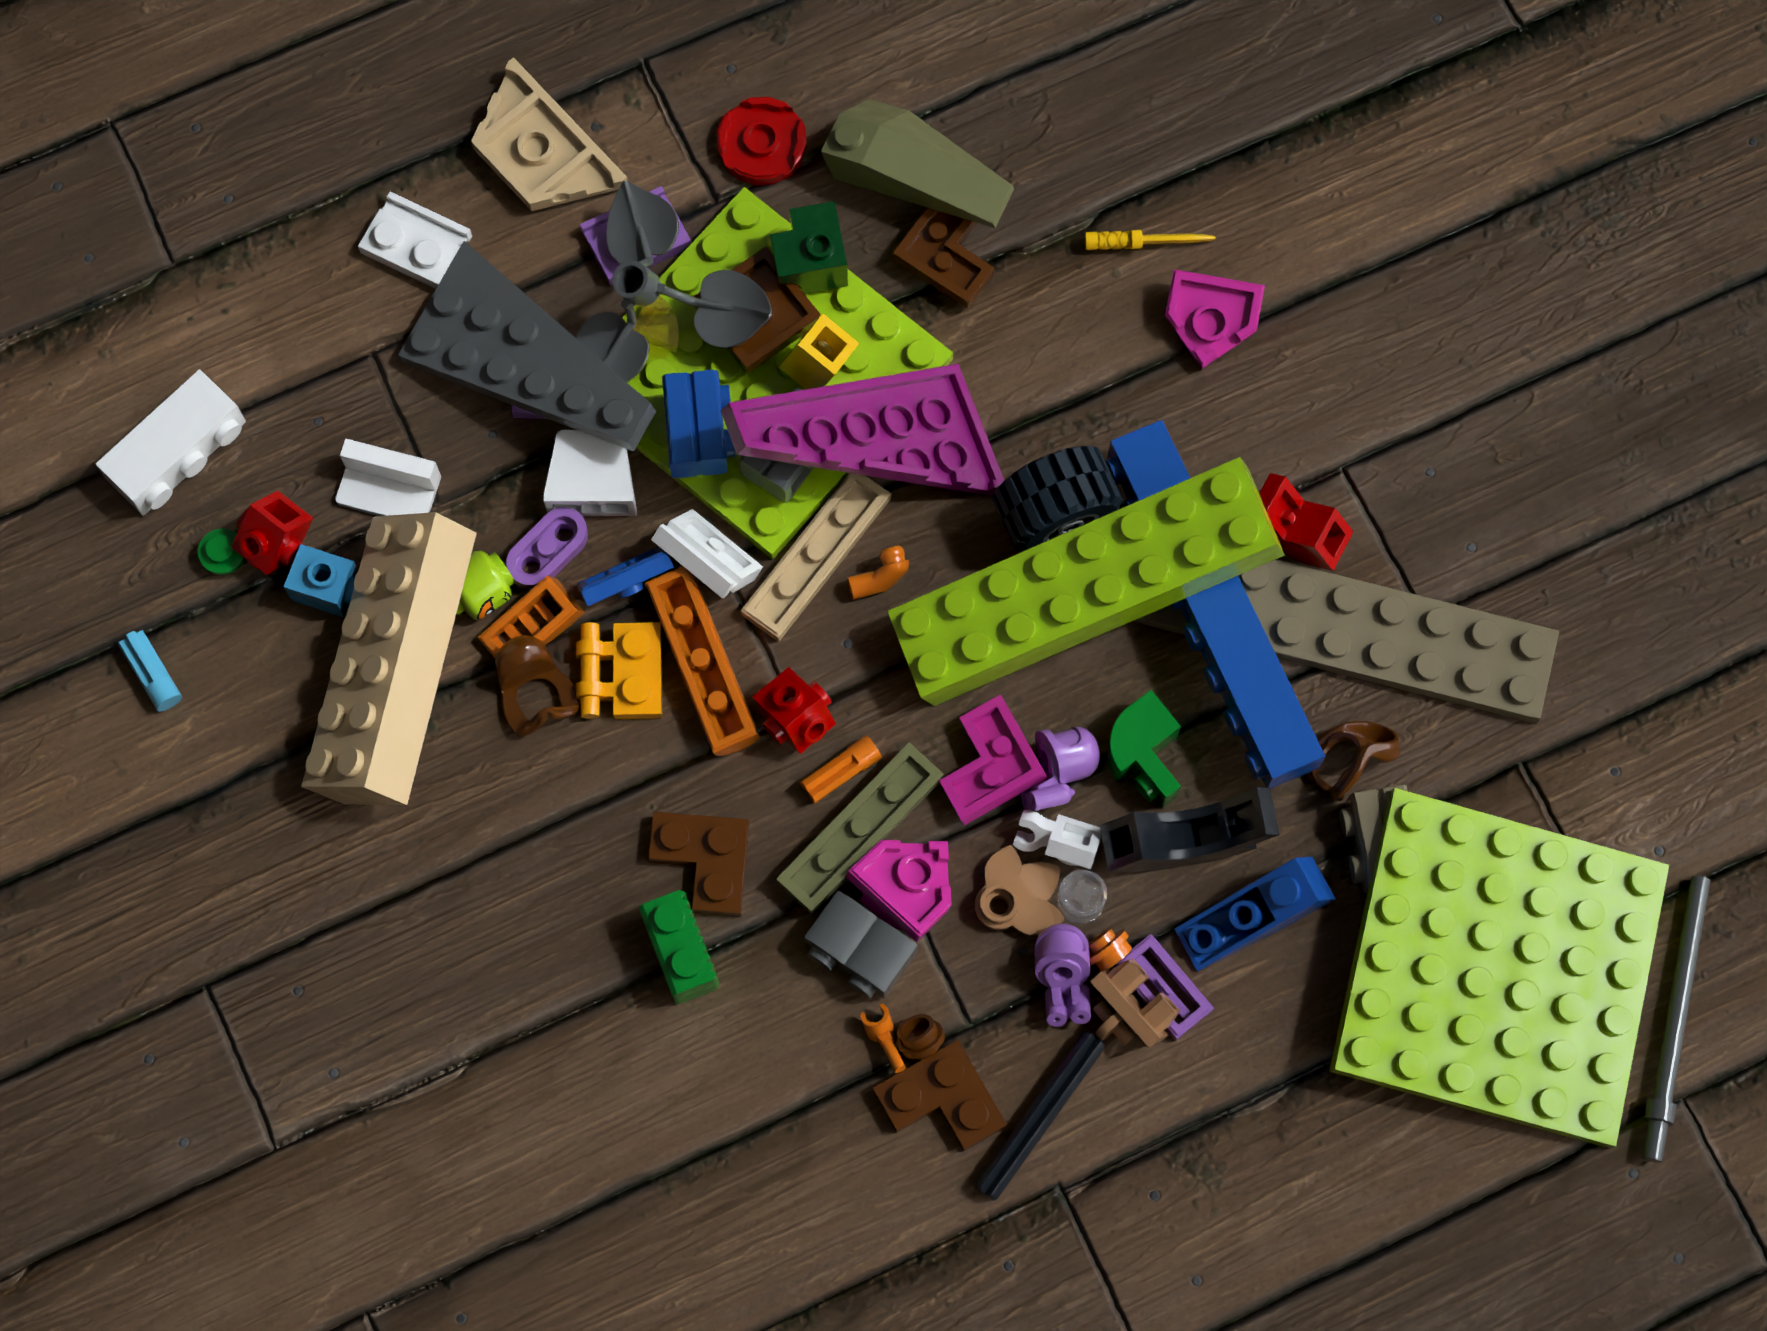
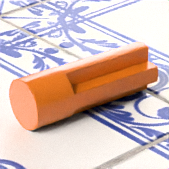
(841, 769)

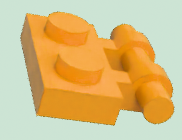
(636, 670)

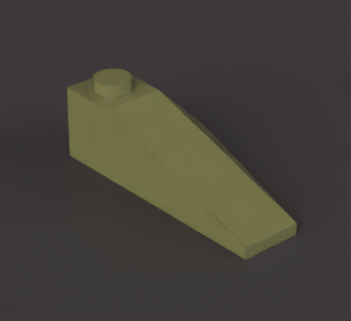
(910, 160)

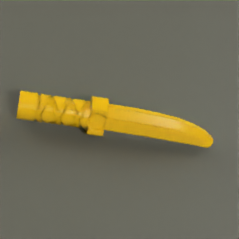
(1135, 240)

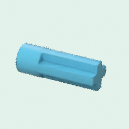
(150, 670)

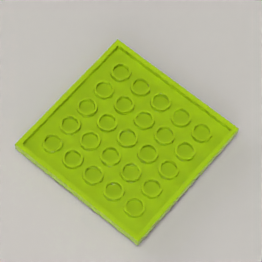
(887, 346)
(1500, 968)

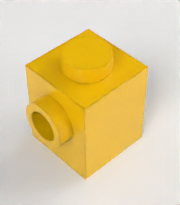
(819, 354)

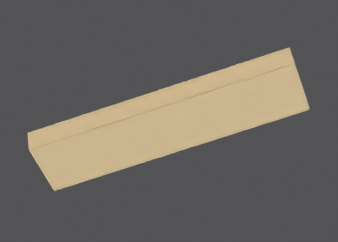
(815, 555)

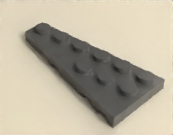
(506, 346)

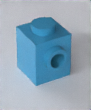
(321, 580)

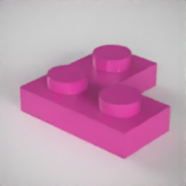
(1003, 769)

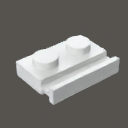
(413, 240)
(707, 553)

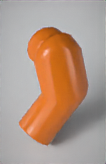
(882, 579)

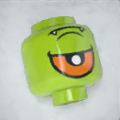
(485, 585)

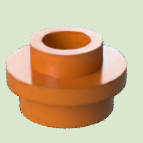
(1109, 948)

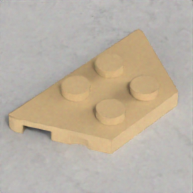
(540, 146)

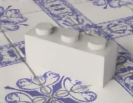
(172, 443)

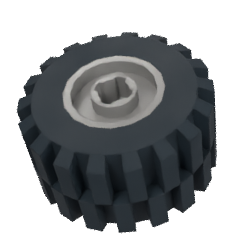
(1056, 495)

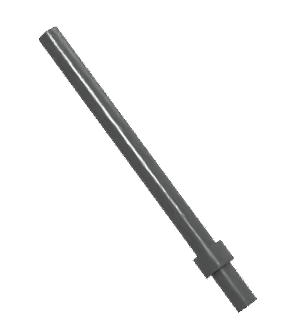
(1660, 1110)

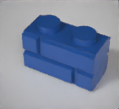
(695, 423)

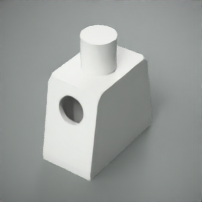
(589, 476)

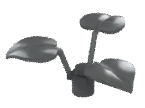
(644, 226)

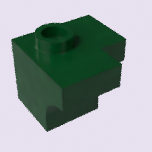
(812, 250)

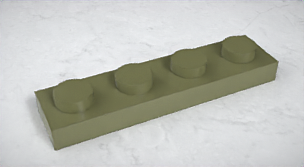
(859, 828)

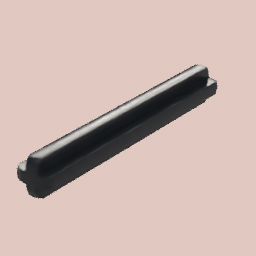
(1039, 1116)

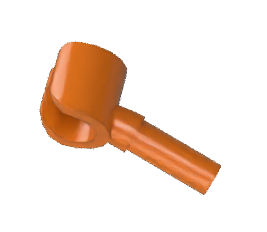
(882, 1033)

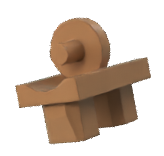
(1146, 1021)

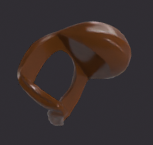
(525, 660)
(1369, 739)

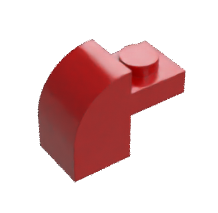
(1305, 529)

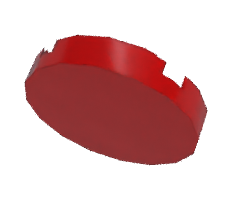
(761, 141)

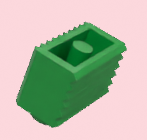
(679, 946)

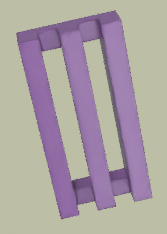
(1144, 994)

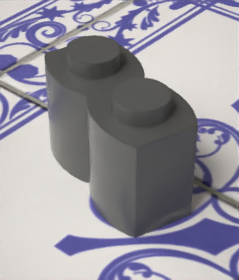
(860, 945)

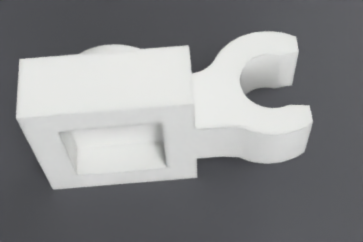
(1065, 838)

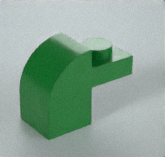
(1133, 745)

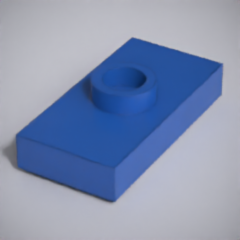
(624, 577)

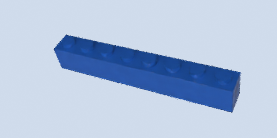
(1226, 632)

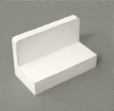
(386, 481)

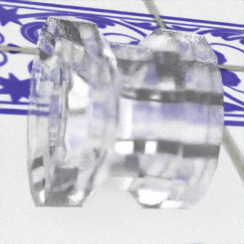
(1081, 887)

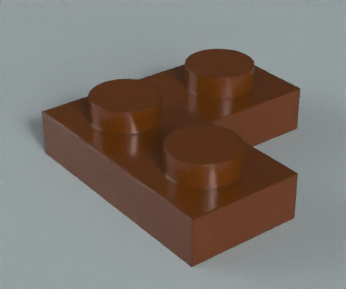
(936, 256)
(715, 848)
(943, 1083)

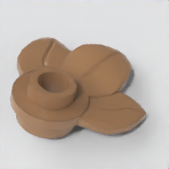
(1023, 889)

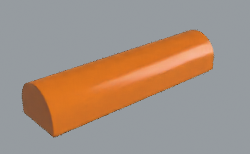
(703, 661)

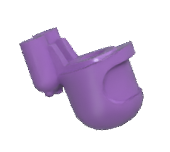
(1065, 759)
(1063, 967)

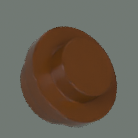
(919, 1037)

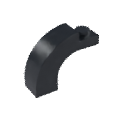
(1189, 836)

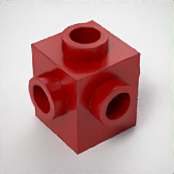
(271, 532)
(794, 710)

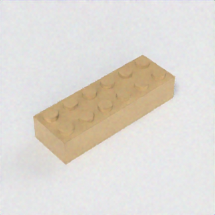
(389, 659)

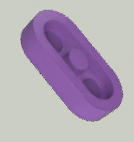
(544, 548)

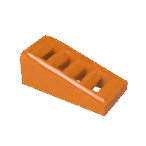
(520, 611)

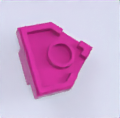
(1212, 313)
(905, 884)

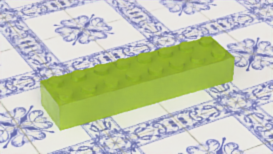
(1086, 582)

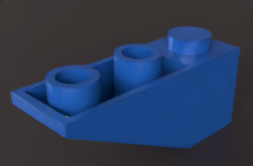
(1255, 912)

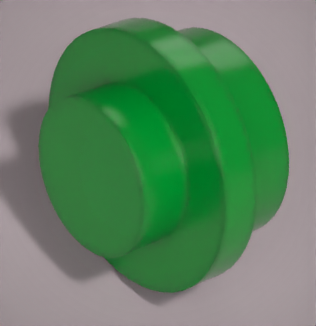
(216, 552)

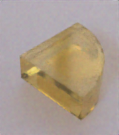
(659, 325)

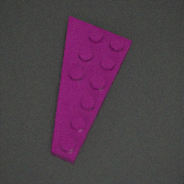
(886, 427)

